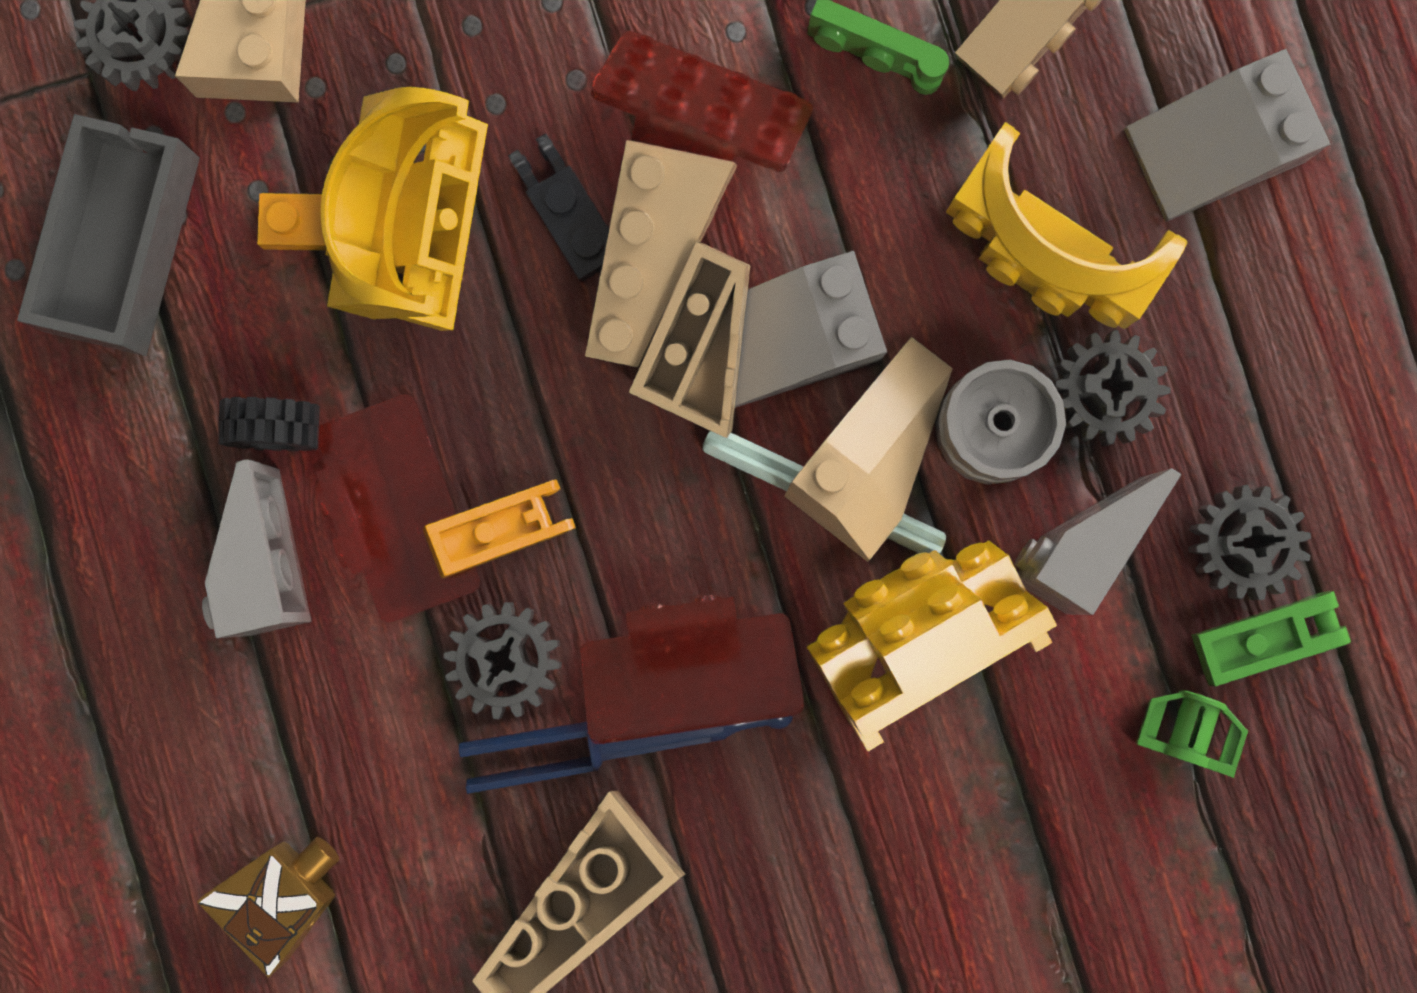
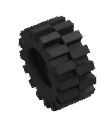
(268, 424)

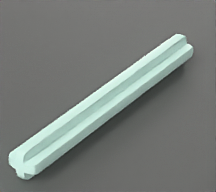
(782, 472)

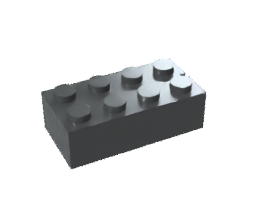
(109, 235)

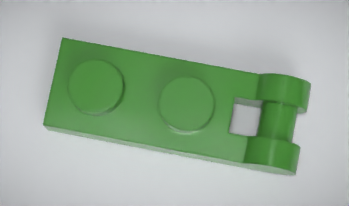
(878, 45)
(1269, 639)

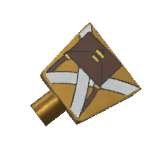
(273, 902)

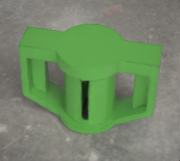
(1202, 733)

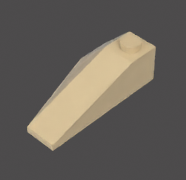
(871, 459)

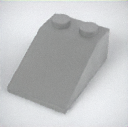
(1227, 136)
(807, 329)
(1085, 554)
(255, 565)

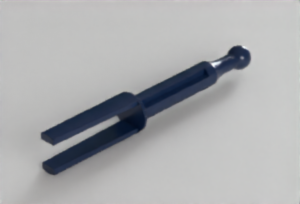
(598, 752)

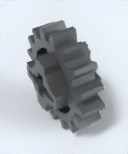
(114, 49)
(1131, 388)
(1246, 519)
(481, 649)

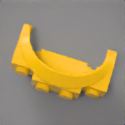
(399, 214)
(1049, 251)
(927, 633)

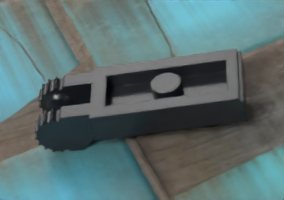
(565, 210)

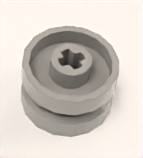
(1029, 411)

